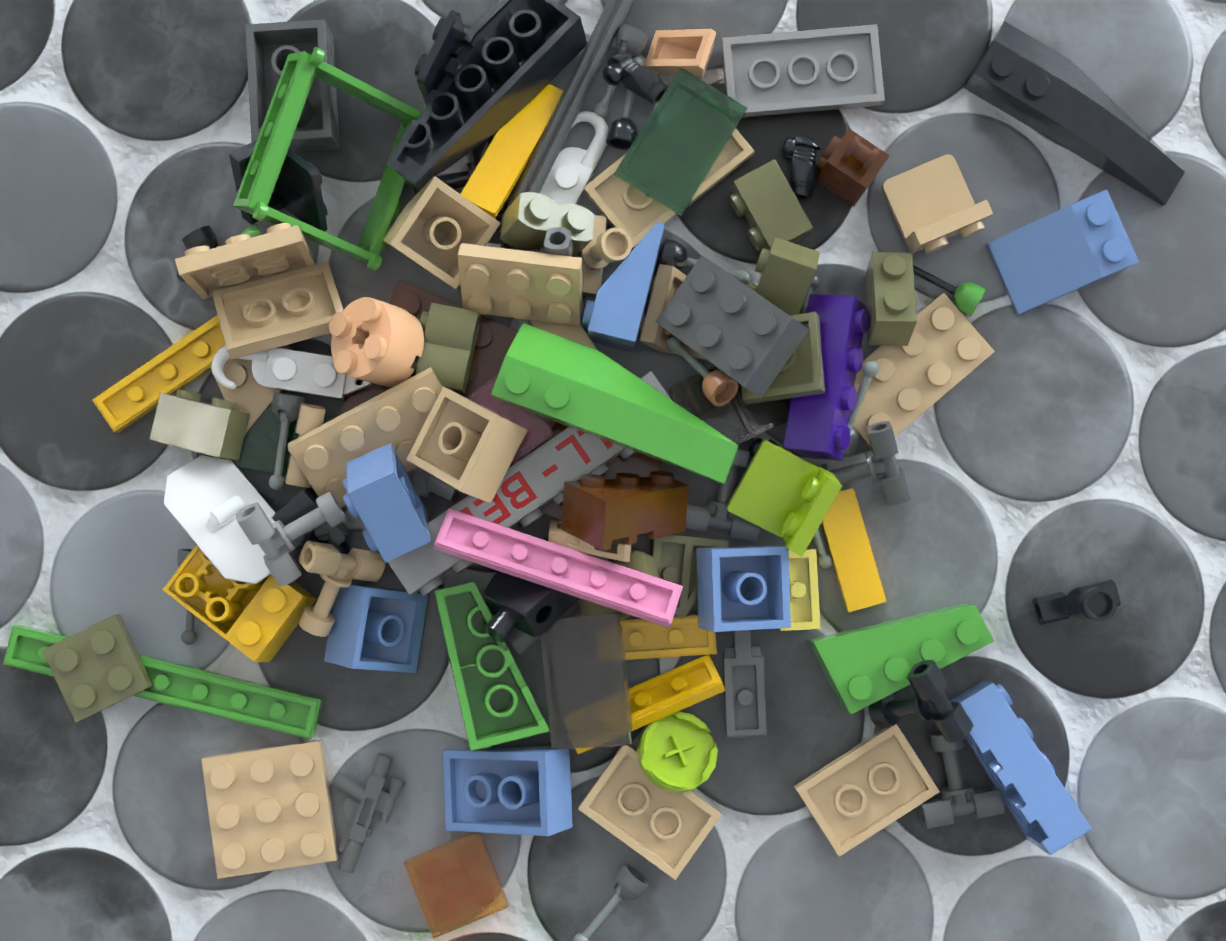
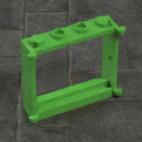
(276, 138)

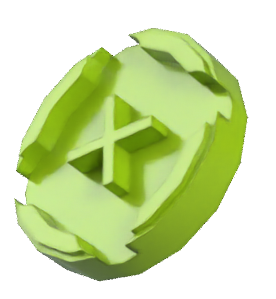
(677, 752)

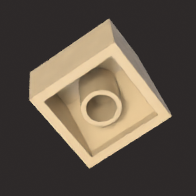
(435, 227)
(466, 445)

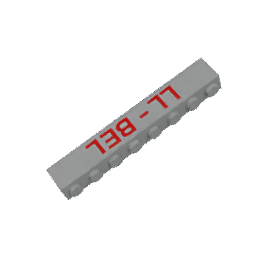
(518, 500)

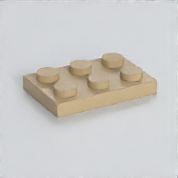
(521, 284)
(277, 310)
(866, 789)
(651, 821)

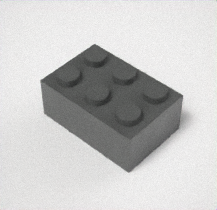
(266, 55)
(732, 326)

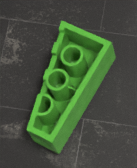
(877, 658)
(486, 678)

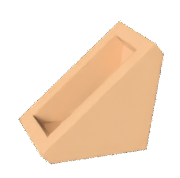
(681, 48)

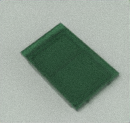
(680, 141)

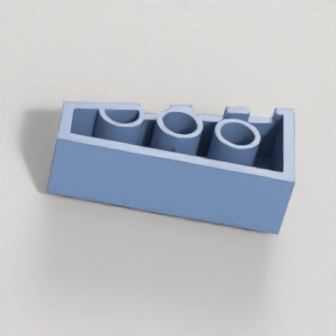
(1020, 770)

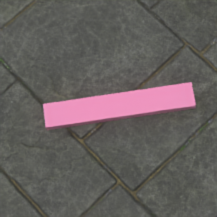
(558, 567)

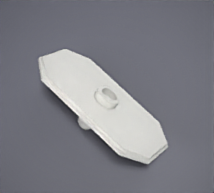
(205, 503)

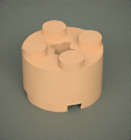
(375, 342)

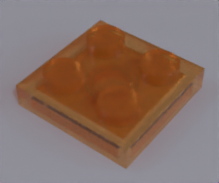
(456, 884)

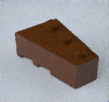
(624, 507)

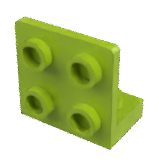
(784, 495)

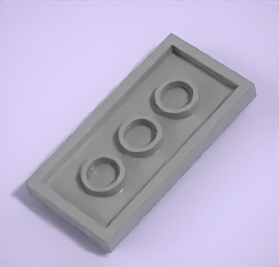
(804, 70)

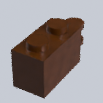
(850, 166)

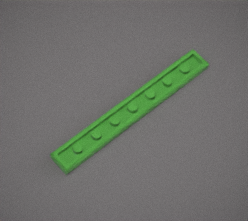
(191, 688)

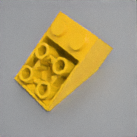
(247, 615)

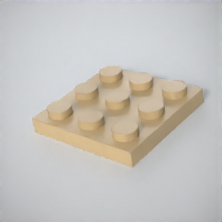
(245, 259)
(270, 808)

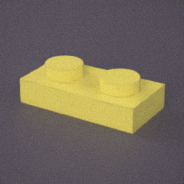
(803, 591)

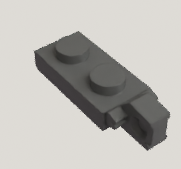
(744, 688)

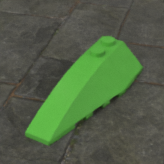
(607, 401)

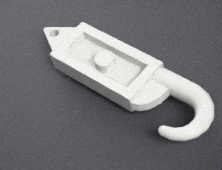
(575, 165)
(292, 372)

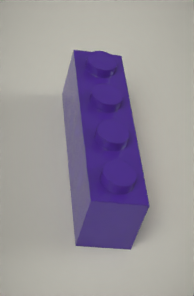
(819, 422)

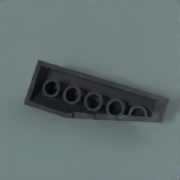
(496, 74)
(1070, 109)

